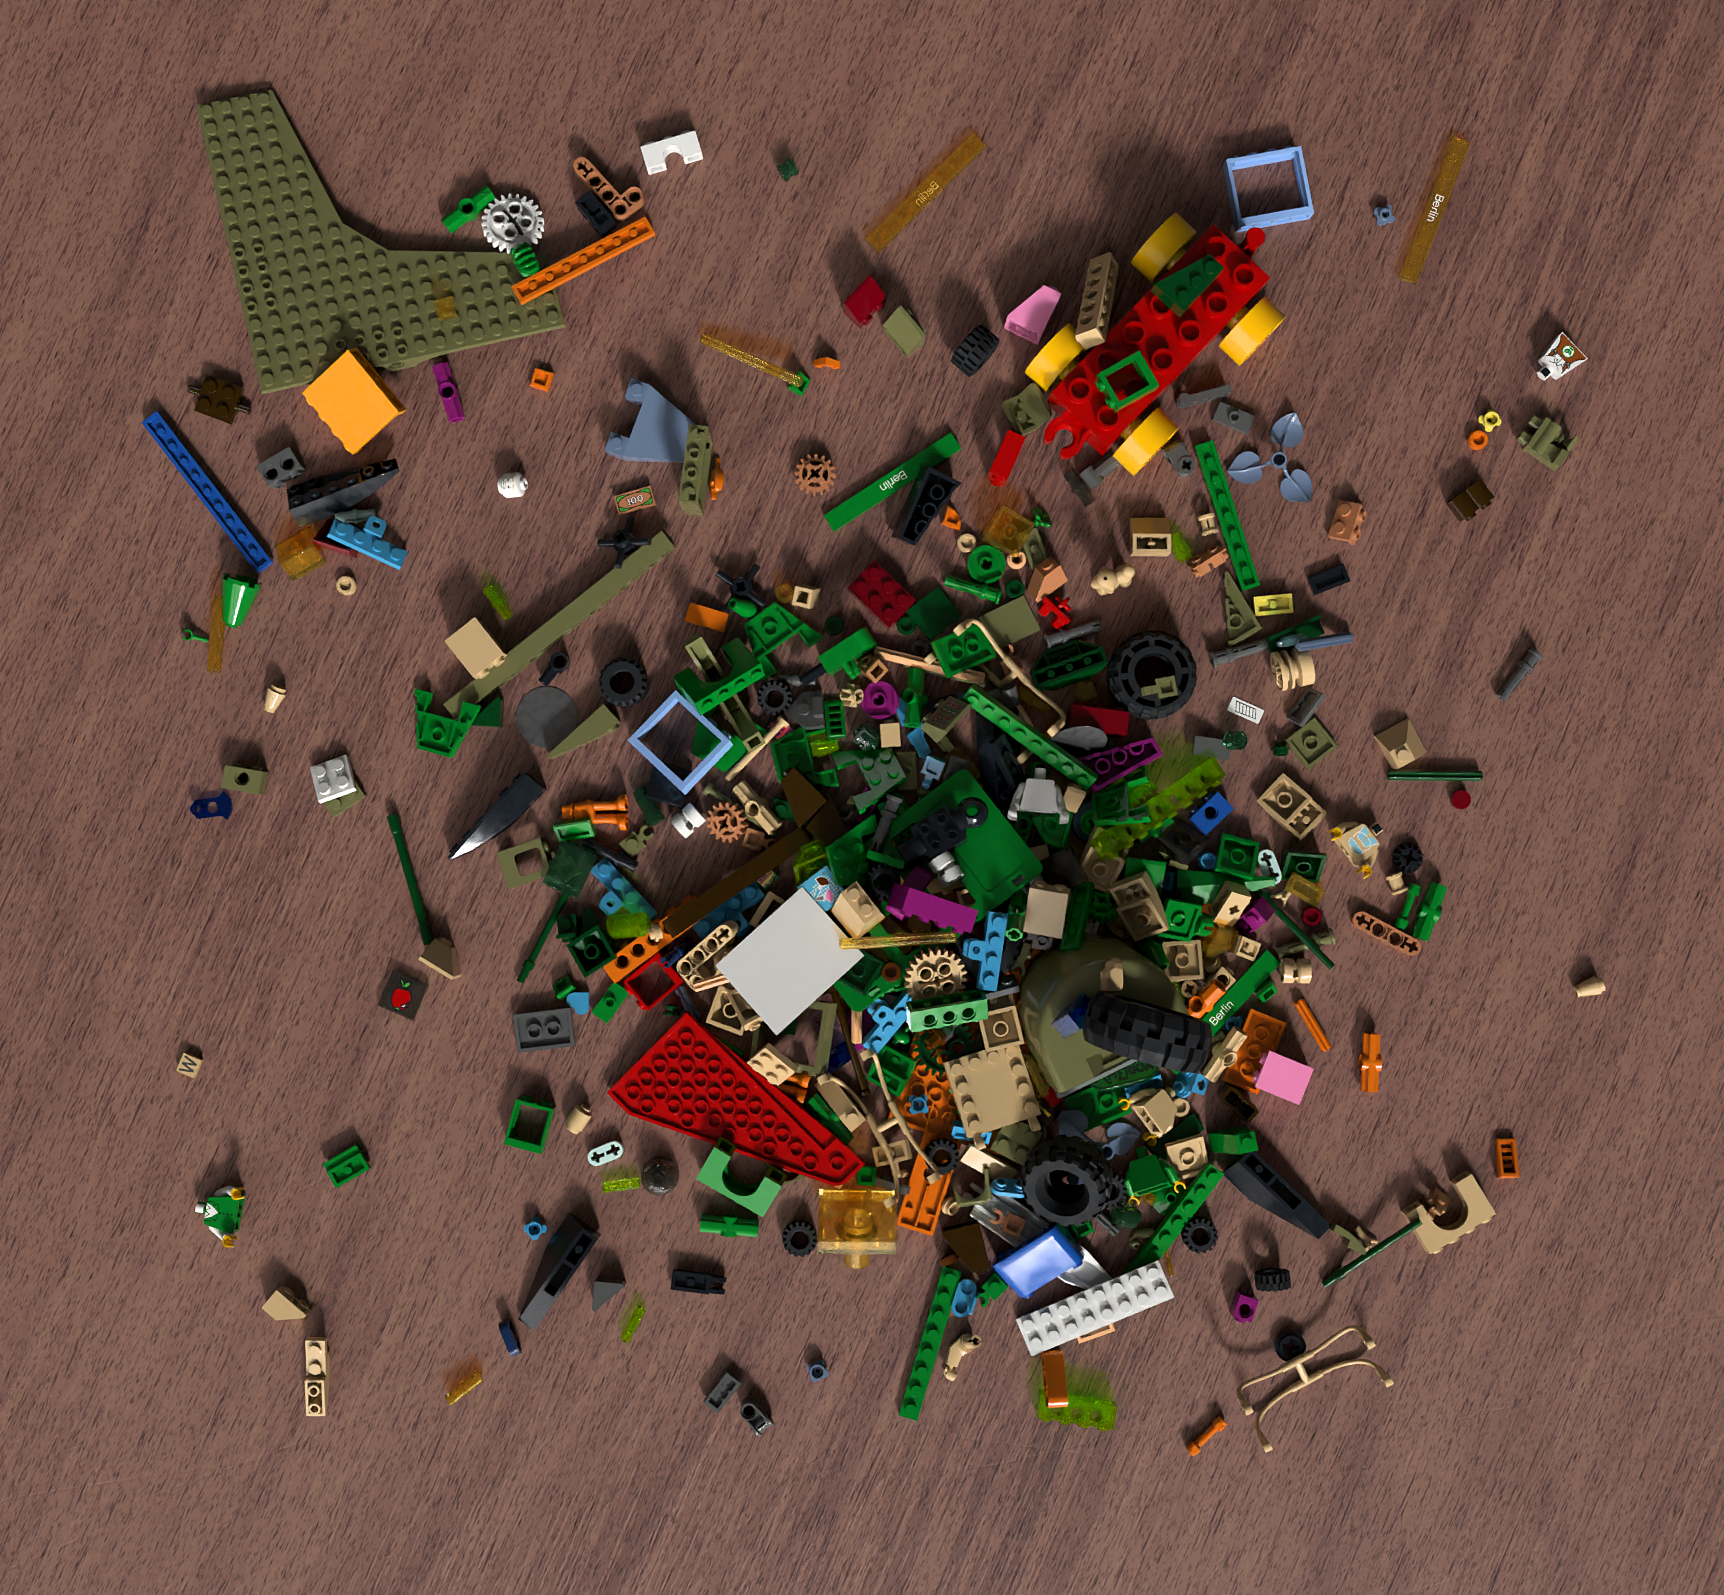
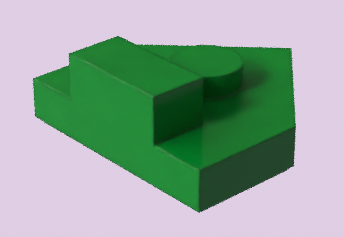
(1050, 830)

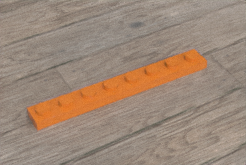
(583, 260)

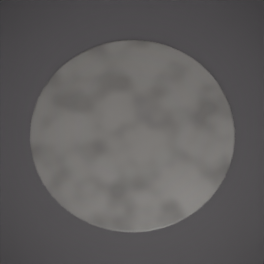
(546, 717)
(1081, 740)

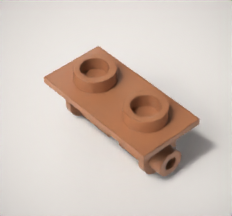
(1215, 555)

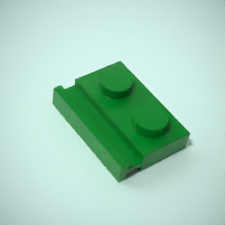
(346, 1166)

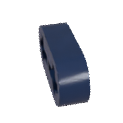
(510, 1337)

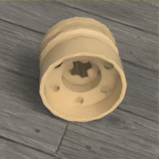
(1288, 668)

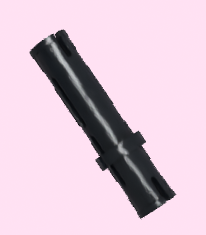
(611, 854)

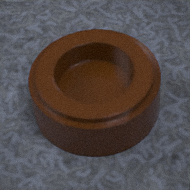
(891, 972)
(948, 1259)

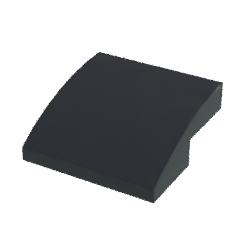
(663, 790)

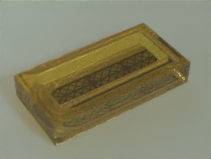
(1304, 889)

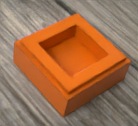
(541, 379)

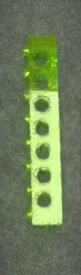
(1209, 769)

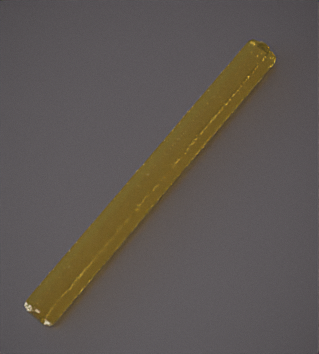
(751, 359)
(897, 940)

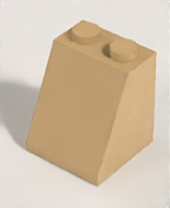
(476, 648)
(1047, 909)
(856, 911)

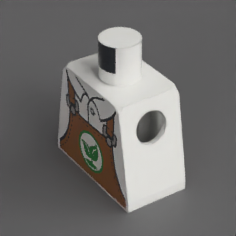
(1559, 358)

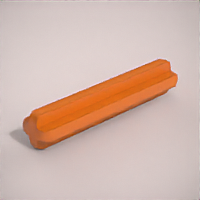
(1312, 1025)

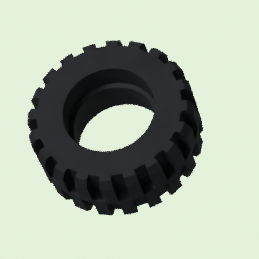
(1010, 952)

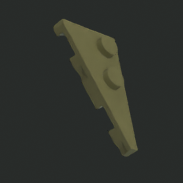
(1241, 618)

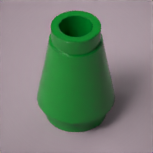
(743, 607)

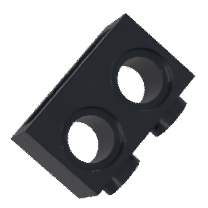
(595, 214)

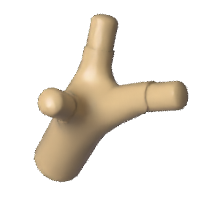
(1284, 895)
(1366, 1240)

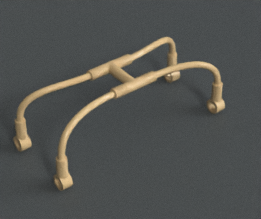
(1015, 672)
(877, 1129)
(1305, 1378)

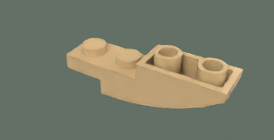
(317, 1376)

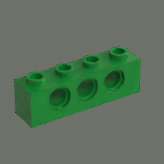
(946, 1010)

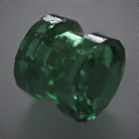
(787, 169)
(1234, 740)

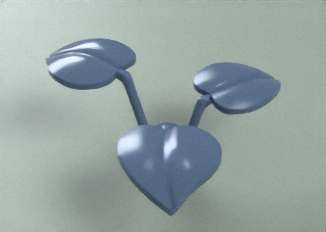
(1247, 466)
(1120, 1136)

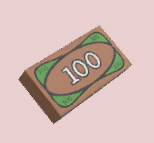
(634, 500)

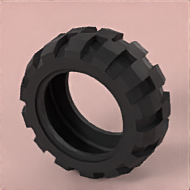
(1147, 1032)

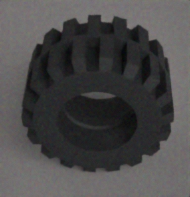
(975, 350)
(608, 675)

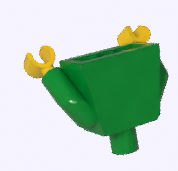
(1149, 1175)

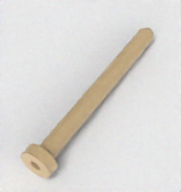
(782, 722)

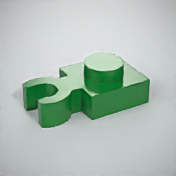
(993, 1287)

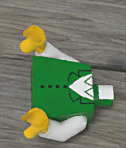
(223, 1213)

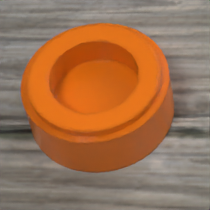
(1477, 439)

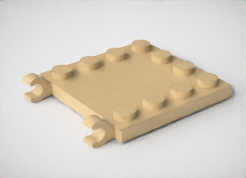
(992, 1091)

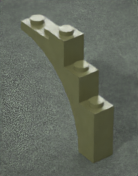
(732, 706)

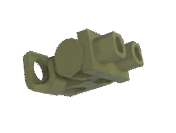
(1540, 442)

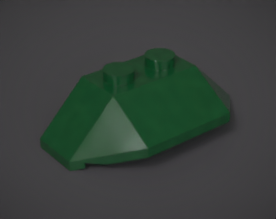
(1067, 665)

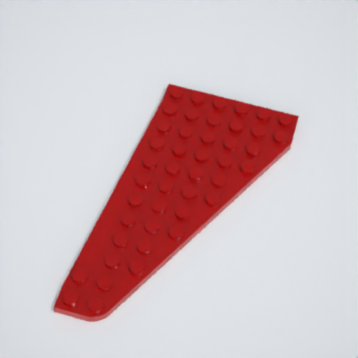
(711, 1092)

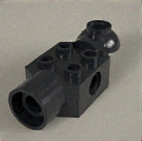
(942, 831)

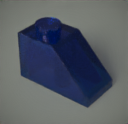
(1072, 1017)

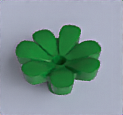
(1041, 518)

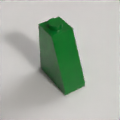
(1233, 1140)

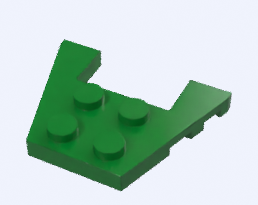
(771, 630)
(439, 733)
(706, 741)
(795, 750)
(878, 769)
(1113, 802)
(849, 859)

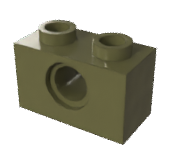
(233, 779)

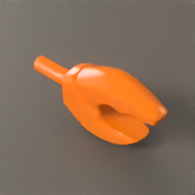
(716, 480)

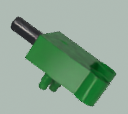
(842, 657)

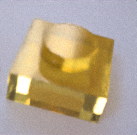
(445, 309)

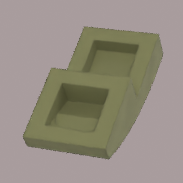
(1350, 1241)

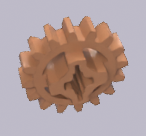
(808, 481)
(721, 825)

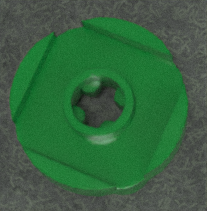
(991, 555)

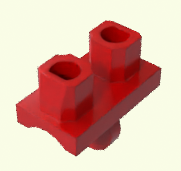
(1049, 605)

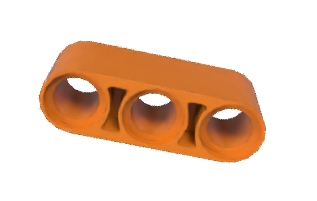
(1054, 1379)

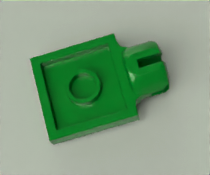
(1185, 920)

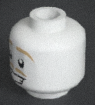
(512, 485)

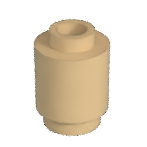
(578, 1118)

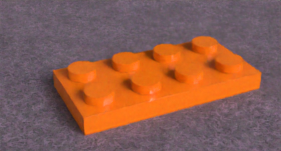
(1263, 1034)

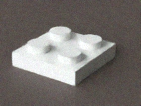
(333, 778)

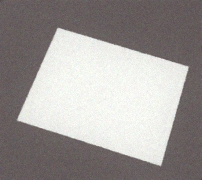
(788, 961)

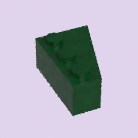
(1188, 284)

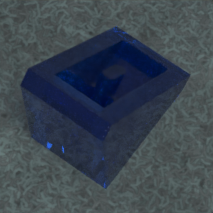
(838, 1057)

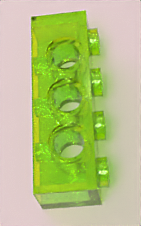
(1103, 1422)

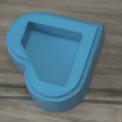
(579, 1001)

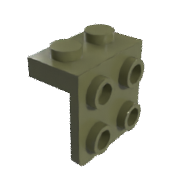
(1027, 410)

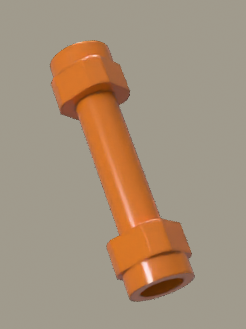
(1194, 1446)

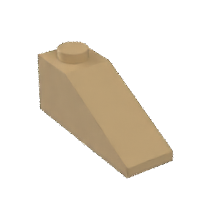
(841, 1104)

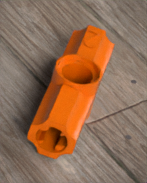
(1208, 997)
(1370, 1062)

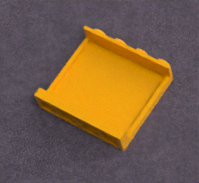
(353, 400)

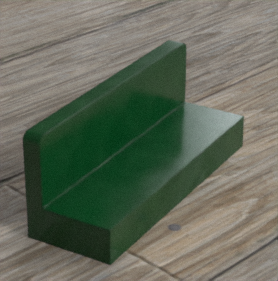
(1310, 627)

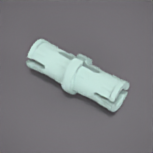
(355, 516)

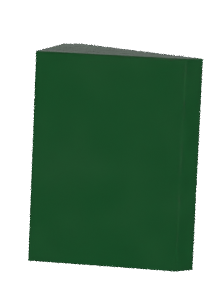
(1303, 863)
(593, 950)

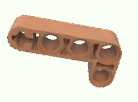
(604, 188)

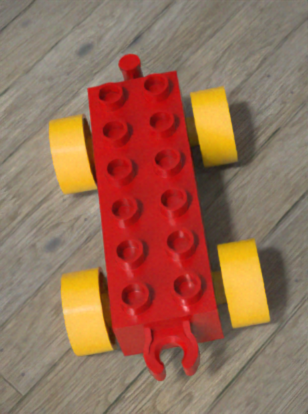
(1163, 339)

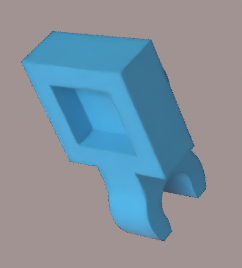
(932, 769)

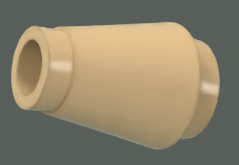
(274, 697)
(1589, 987)

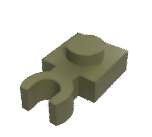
(634, 843)

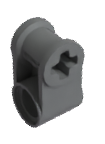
(1178, 455)
(756, 1419)

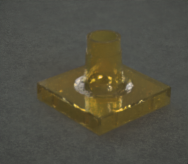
(856, 1224)

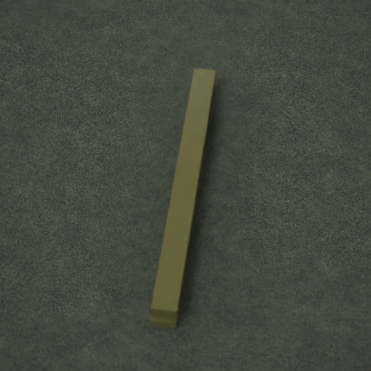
(563, 623)

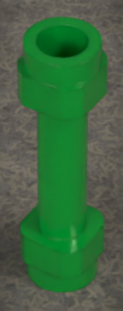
(1401, 922)

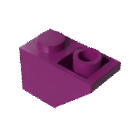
(1254, 916)

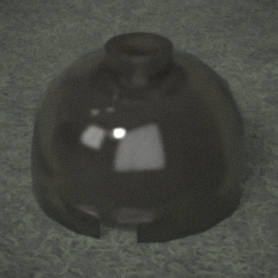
(660, 1175)

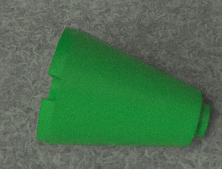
(237, 598)

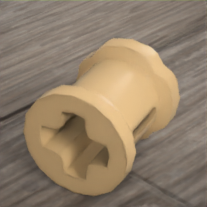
(1208, 531)
(1396, 883)
(1191, 986)

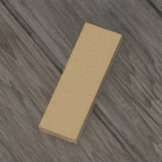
(981, 1159)

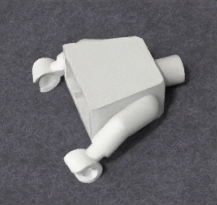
(1038, 796)

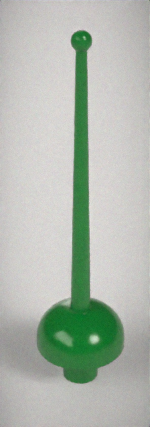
(902, 1035)

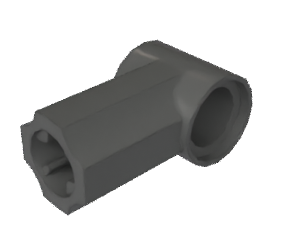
(1096, 473)
(1006, 695)

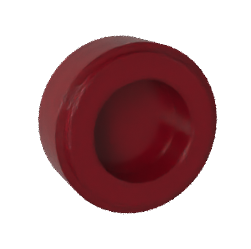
(1460, 799)
(1311, 916)

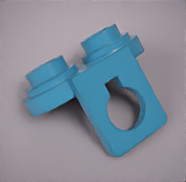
(1187, 1083)
(1007, 1187)
(965, 1298)

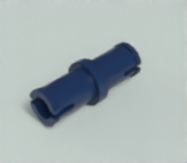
(677, 952)

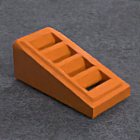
(1499, 1158)

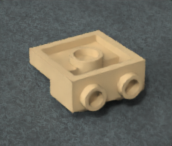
(1184, 960)
(744, 1012)

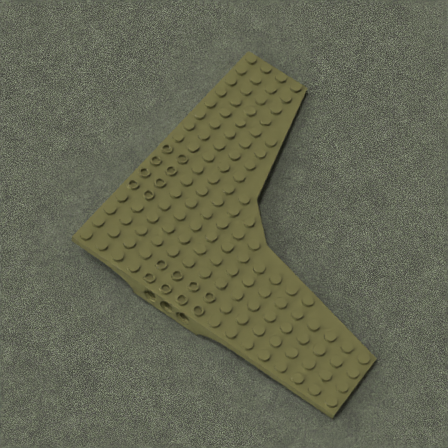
(324, 288)

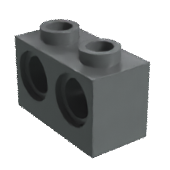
(279, 463)

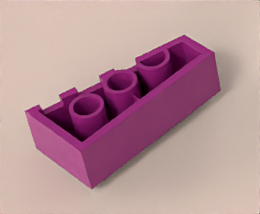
(1120, 761)
(932, 908)

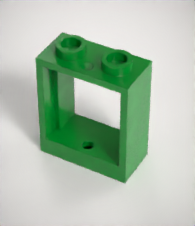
(1143, 371)
(523, 1143)

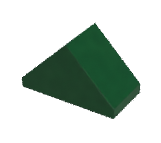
(491, 716)

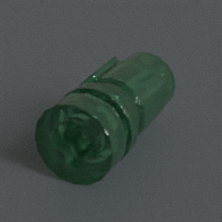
(648, 807)

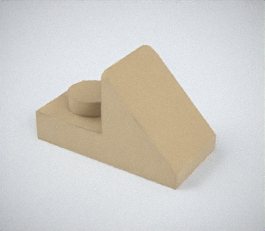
(1245, 948)

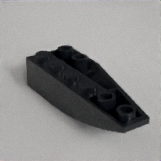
(337, 491)
(992, 777)
(501, 815)
(1270, 1191)
(557, 1266)

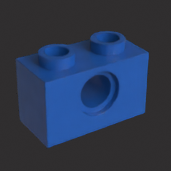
(1220, 807)

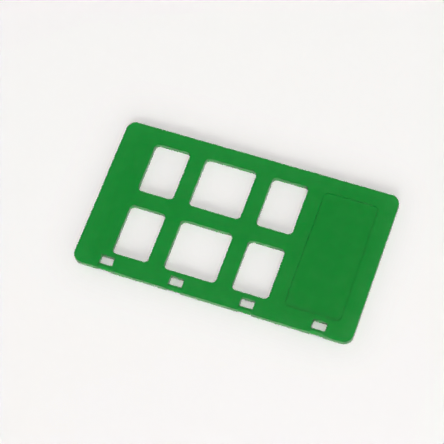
(988, 860)

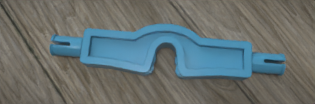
(915, 737)

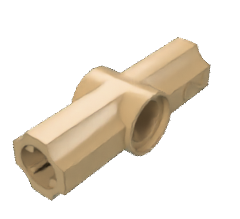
(750, 799)
(1224, 1054)

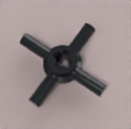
(624, 542)
(746, 582)

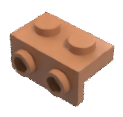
(1347, 522)

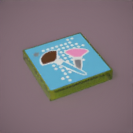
(822, 888)

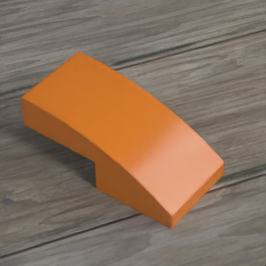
(706, 617)

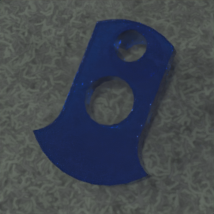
(224, 807)

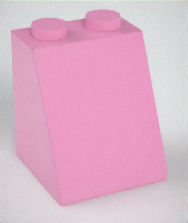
(1034, 314)
(1282, 1076)

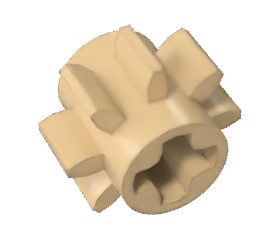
(851, 695)

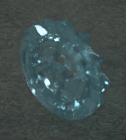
(1290, 640)

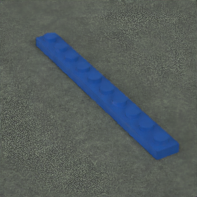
(207, 492)

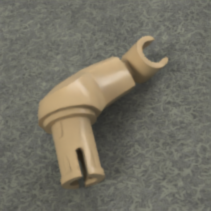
(963, 1345)

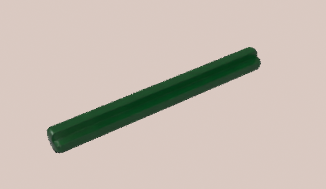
(1434, 775)

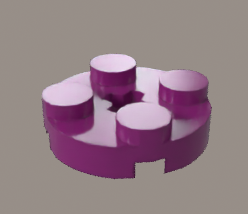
(890, 703)

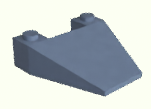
(658, 430)

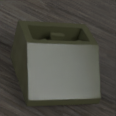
(904, 331)

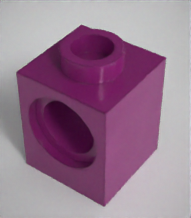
(1243, 1298)

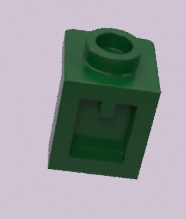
(567, 927)

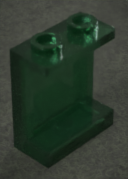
(570, 869)

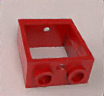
(1005, 458)
(642, 1001)

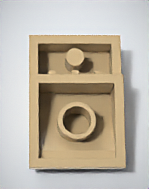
(1292, 807)
(1103, 872)
(1139, 906)
(1002, 1026)

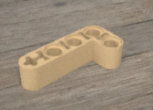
(708, 949)

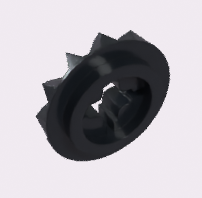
(1400, 862)
(1284, 1338)

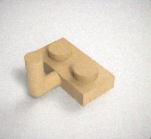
(899, 1150)

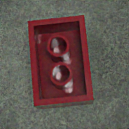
(881, 595)
(1111, 722)

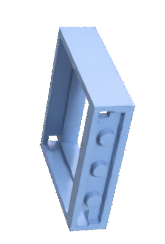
(1275, 218)
(686, 785)

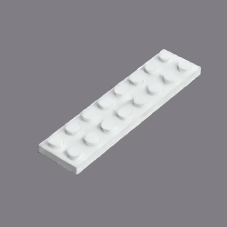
(1095, 1307)

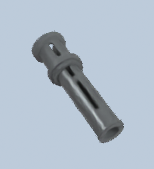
(1063, 635)
(1229, 654)
(1523, 668)
(888, 814)

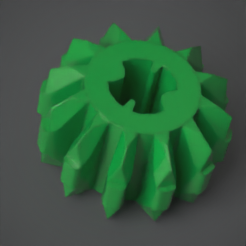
(524, 259)

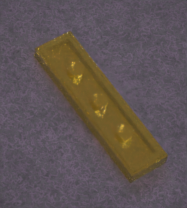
(216, 637)

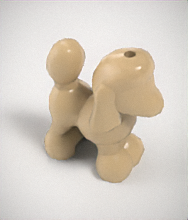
(1108, 579)

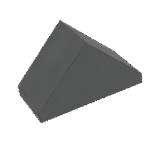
(604, 1290)

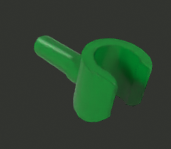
(194, 636)

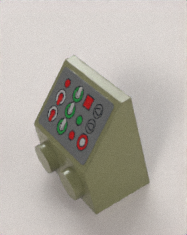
(944, 718)

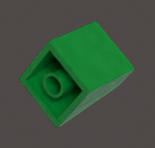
(1155, 870)

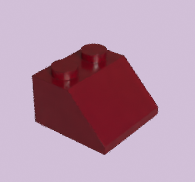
(864, 302)

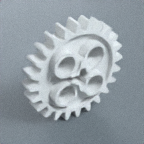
(527, 214)

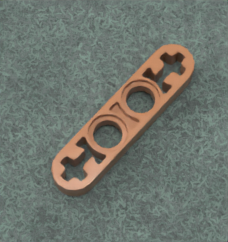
(1386, 932)

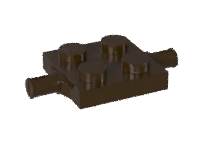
(219, 399)

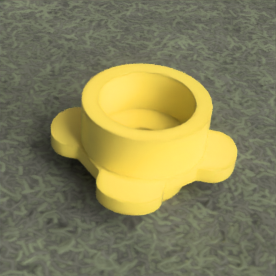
(1495, 420)

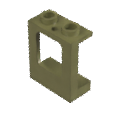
(509, 867)

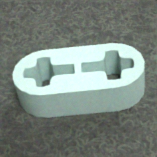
(1273, 865)
(607, 1157)

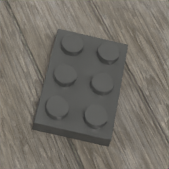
(544, 1030)

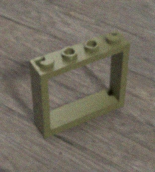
(695, 470)
(824, 1040)

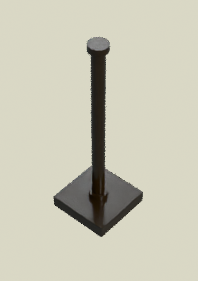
(864, 1090)

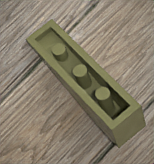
(594, 727)

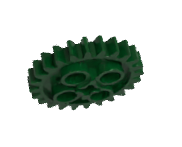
(931, 1063)

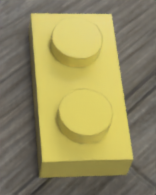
(1272, 605)

